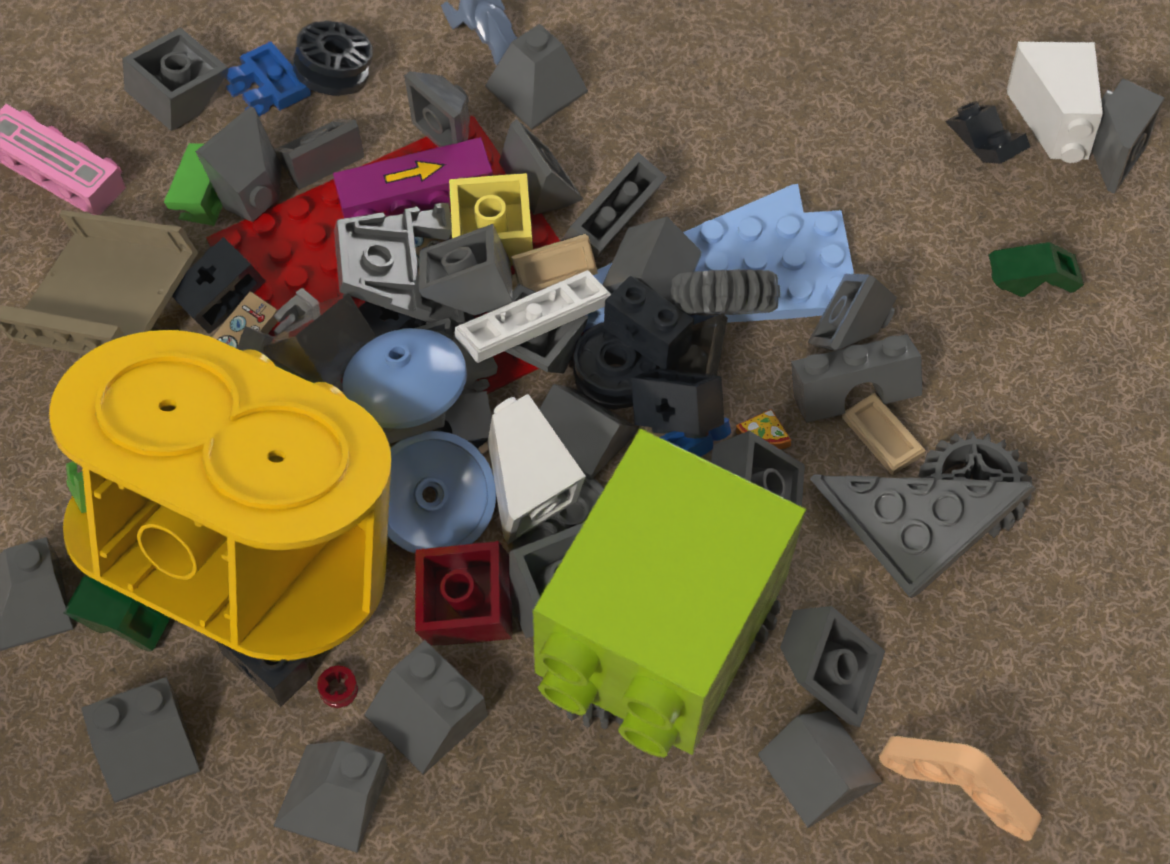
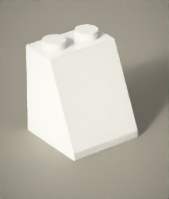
(1058, 95)
(529, 467)

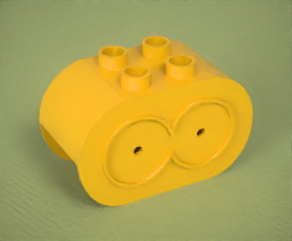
(225, 491)

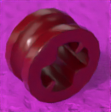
(337, 672)

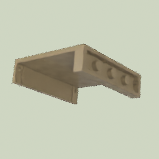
(104, 283)

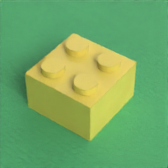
(495, 201)

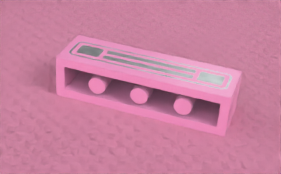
(57, 163)

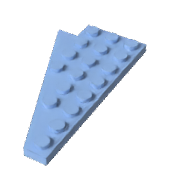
(777, 236)

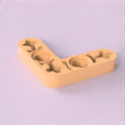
(972, 771)

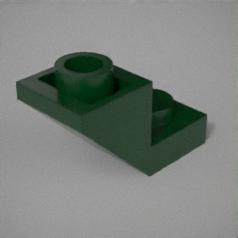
(1029, 266)
(111, 611)

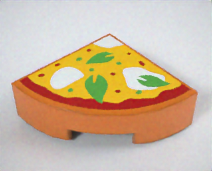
(768, 428)

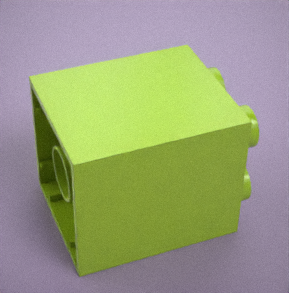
(662, 594)

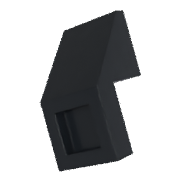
(984, 134)

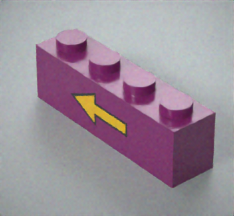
(409, 180)

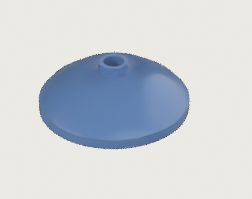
(406, 377)
(461, 485)

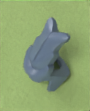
(487, 20)

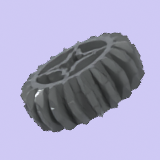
(725, 292)
(984, 462)

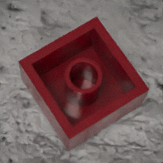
(463, 594)

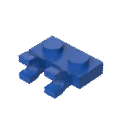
(272, 74)

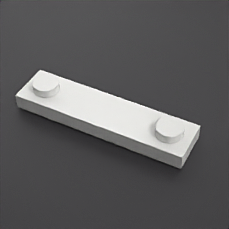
(531, 316)

